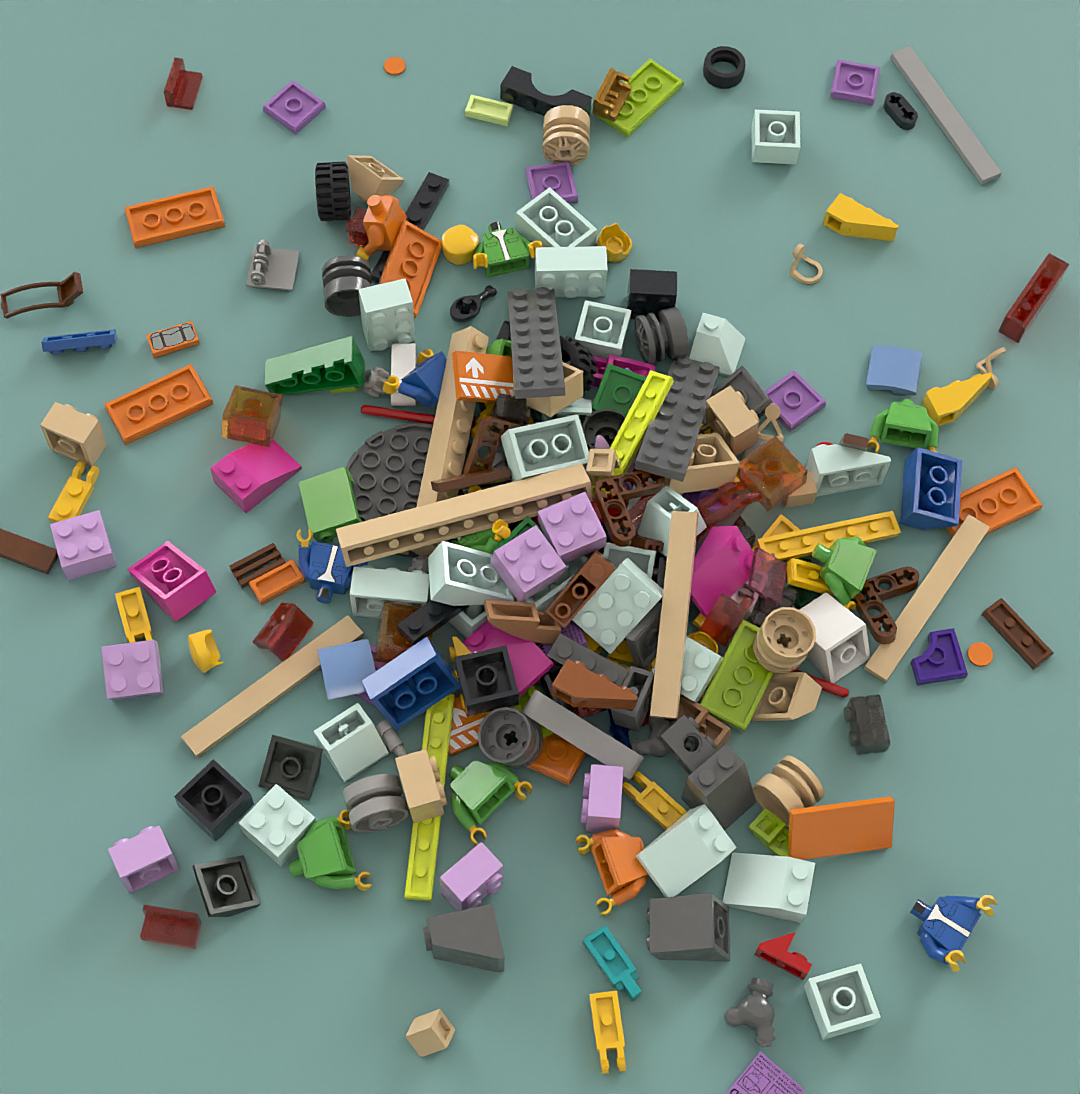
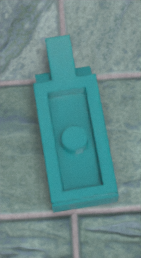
(613, 962)

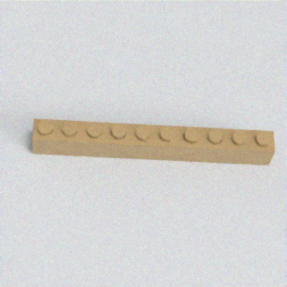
(450, 428)
(460, 515)

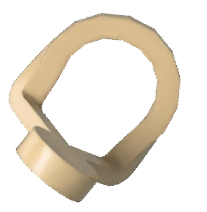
(798, 253)
(994, 382)
(772, 413)

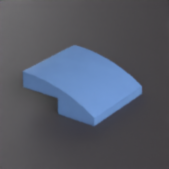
(894, 370)
(346, 667)

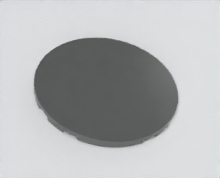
(391, 471)

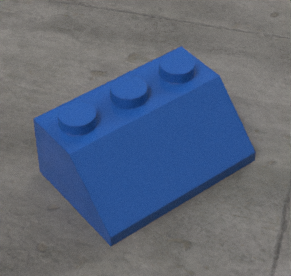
(931, 490)

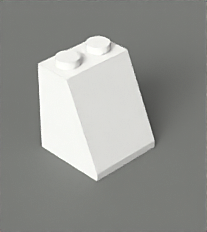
(840, 638)

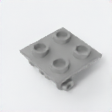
(272, 267)

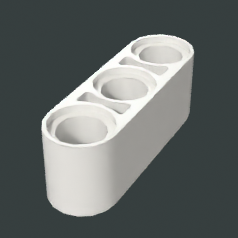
(402, 362)

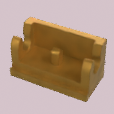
(611, 95)

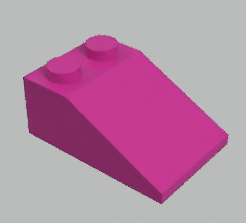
(253, 473)
(720, 566)
(172, 580)
(525, 656)

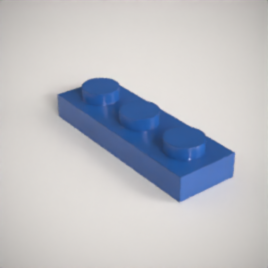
(79, 341)

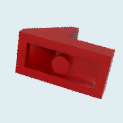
(776, 953)

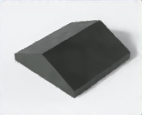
(291, 766)
(226, 886)

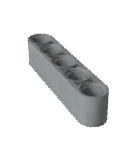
(582, 734)

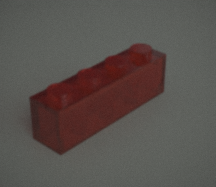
(1033, 298)

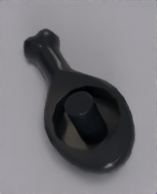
(468, 307)

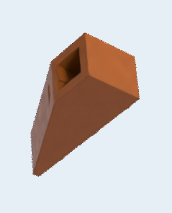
(580, 588)
(586, 689)

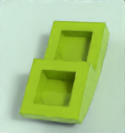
(771, 832)

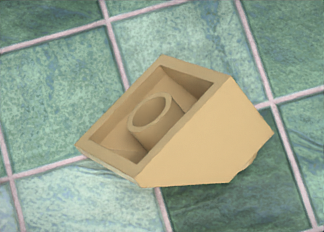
(371, 177)
(787, 697)

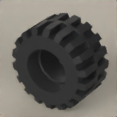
(333, 191)
(579, 358)

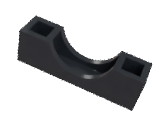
(520, 91)

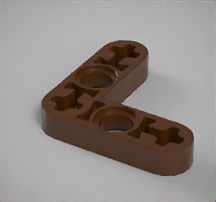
(491, 439)
(618, 495)
(876, 596)

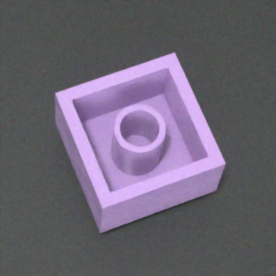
(572, 528)
(83, 545)
(527, 564)
(132, 670)
(603, 802)
(143, 858)
(472, 878)

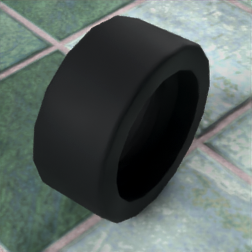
(729, 55)

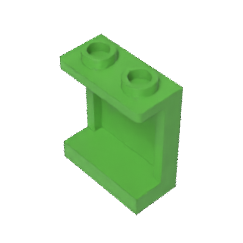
(329, 503)

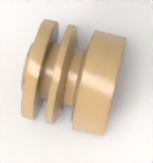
(566, 135)
(789, 628)
(788, 788)

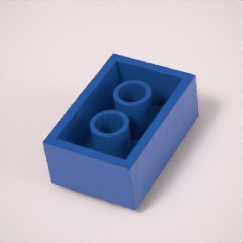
(411, 683)

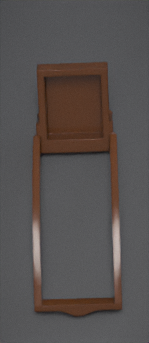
(67, 292)

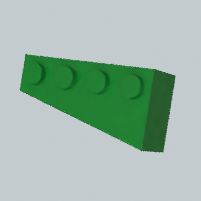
(316, 369)

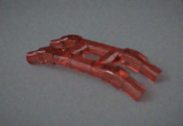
(729, 505)

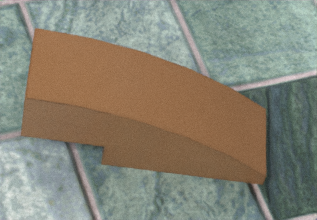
(522, 620)
(709, 726)

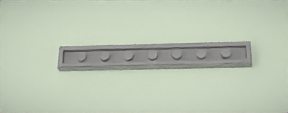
(946, 115)

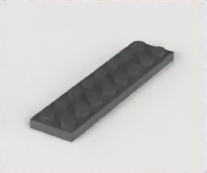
(535, 344)
(676, 427)

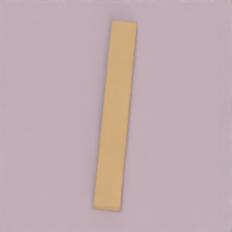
(927, 597)
(674, 615)
(267, 689)

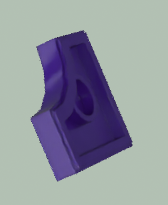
(941, 660)

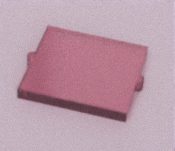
(767, 575)

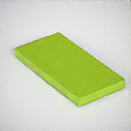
(650, 90)
(738, 681)

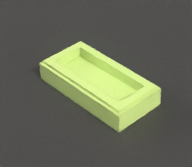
(489, 110)

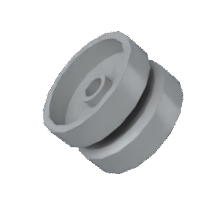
(375, 803)

